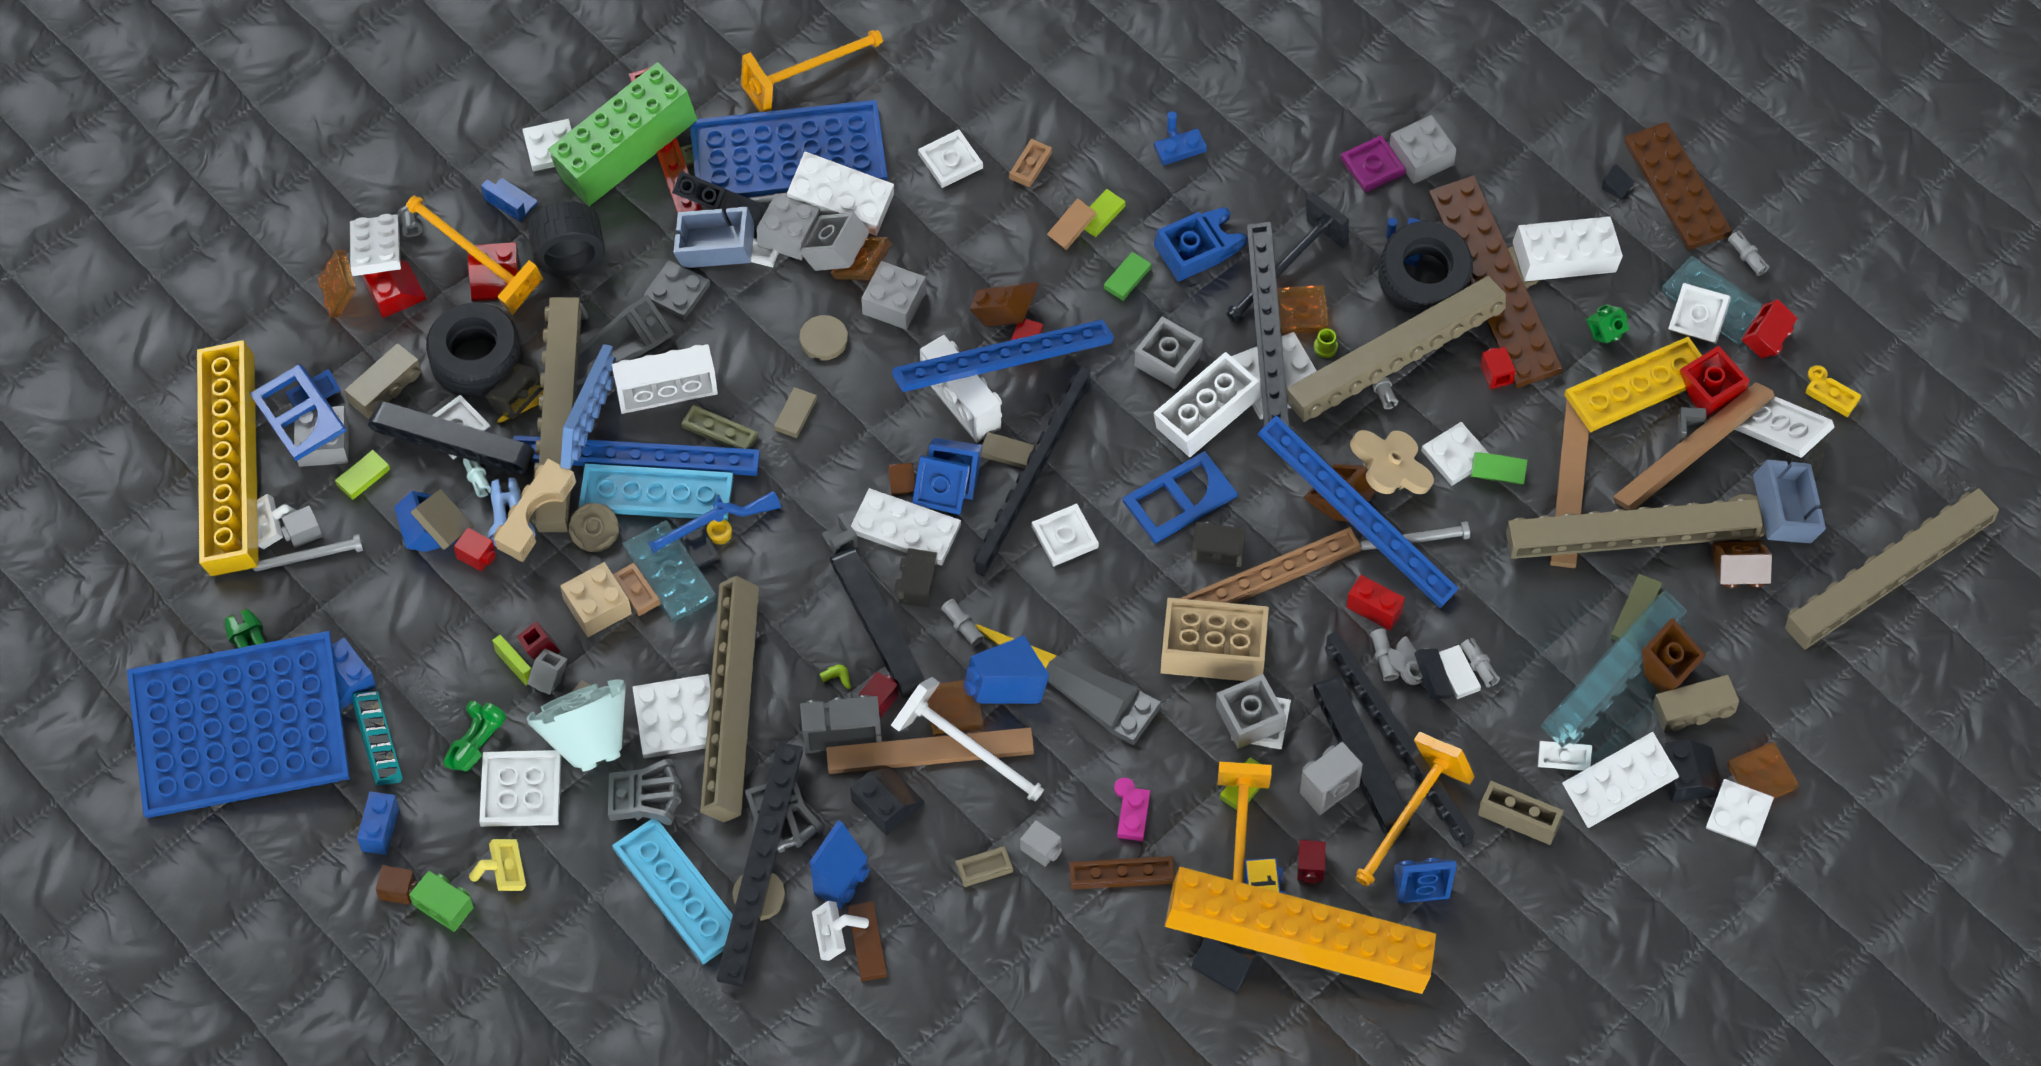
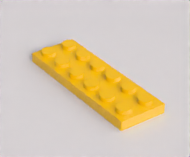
(1632, 385)

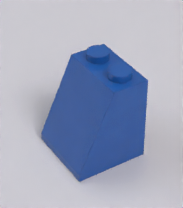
(1006, 674)

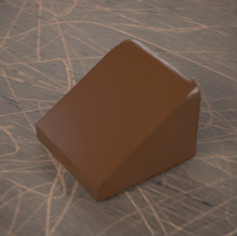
(901, 478)

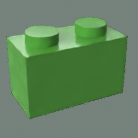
(441, 900)

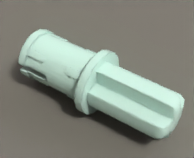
(477, 476)

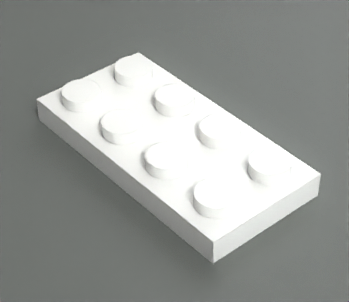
(374, 244)
(1787, 426)
(904, 525)
(1620, 779)

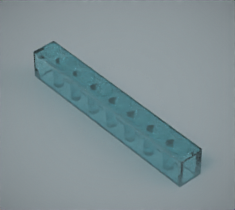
(1610, 672)

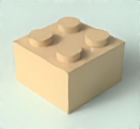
(596, 599)

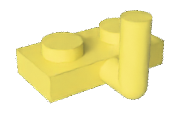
(505, 863)

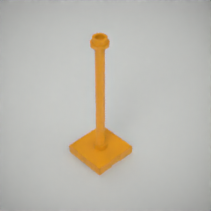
(760, 86)
(518, 287)
(1441, 759)
(1243, 776)

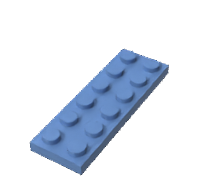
(587, 407)

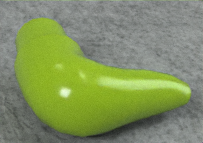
(837, 671)

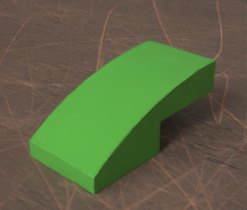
(1499, 468)

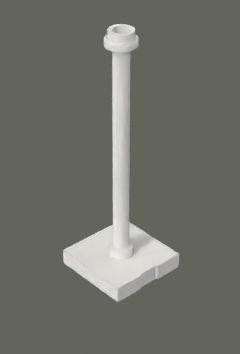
(918, 706)

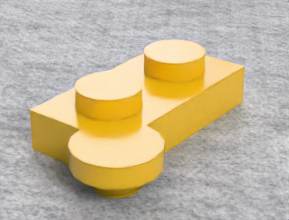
(1831, 392)

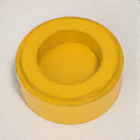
(719, 531)

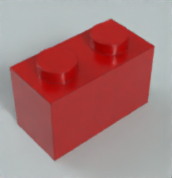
(1770, 329)
(1375, 602)

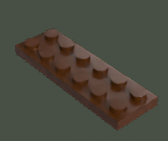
(1677, 186)

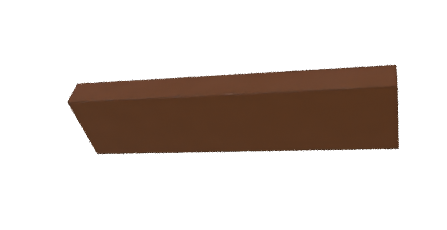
(1122, 872)

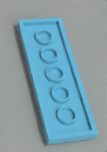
(655, 490)
(676, 888)

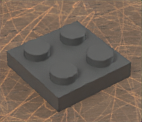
(677, 290)

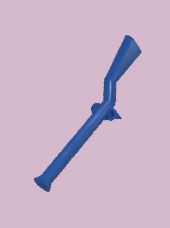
(762, 504)

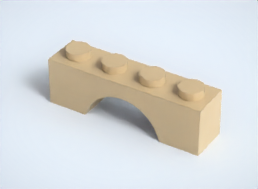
(549, 485)

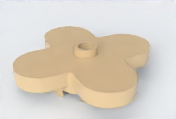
(1391, 462)

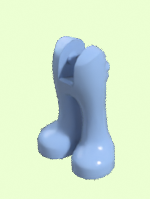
(500, 501)

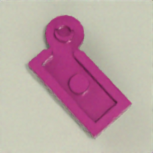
(1133, 809)

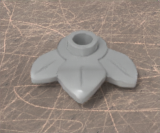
(1404, 661)

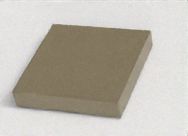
(441, 519)

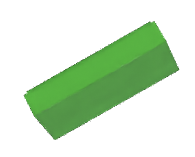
(1127, 276)

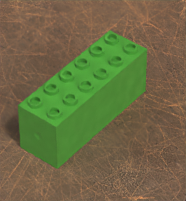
(623, 134)

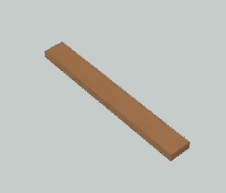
(1693, 446)
(1571, 474)
(1280, 569)
(926, 751)

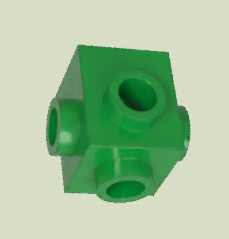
(1608, 323)

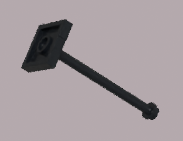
(1326, 221)

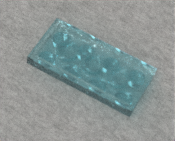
(1741, 308)
(670, 573)

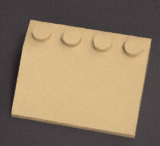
(1214, 639)

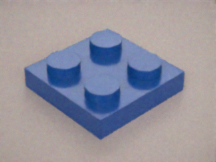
(941, 484)

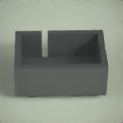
(840, 722)

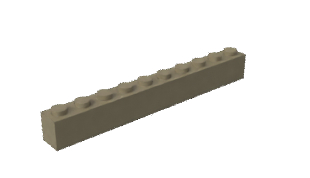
(1396, 348)
(558, 398)
(1634, 528)
(1891, 568)
(729, 699)

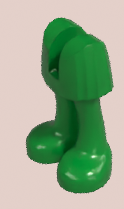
(248, 630)
(465, 752)

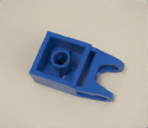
(1197, 243)

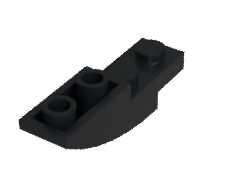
(715, 197)

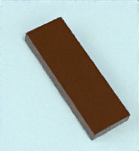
(868, 943)

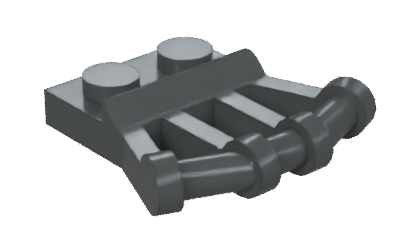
(627, 794)
(755, 797)

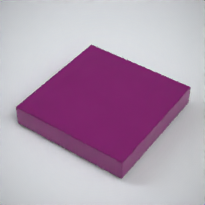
(1373, 163)

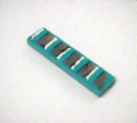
(376, 738)

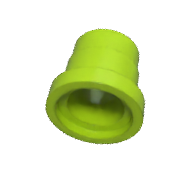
(1324, 349)

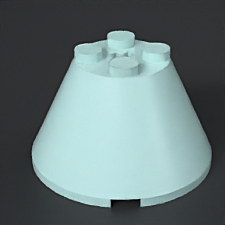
(584, 724)

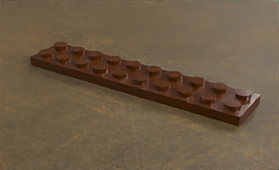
(1518, 326)

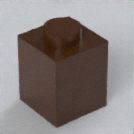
(395, 884)

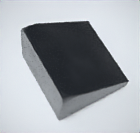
(1617, 182)

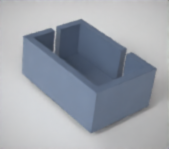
(712, 239)
(1789, 501)

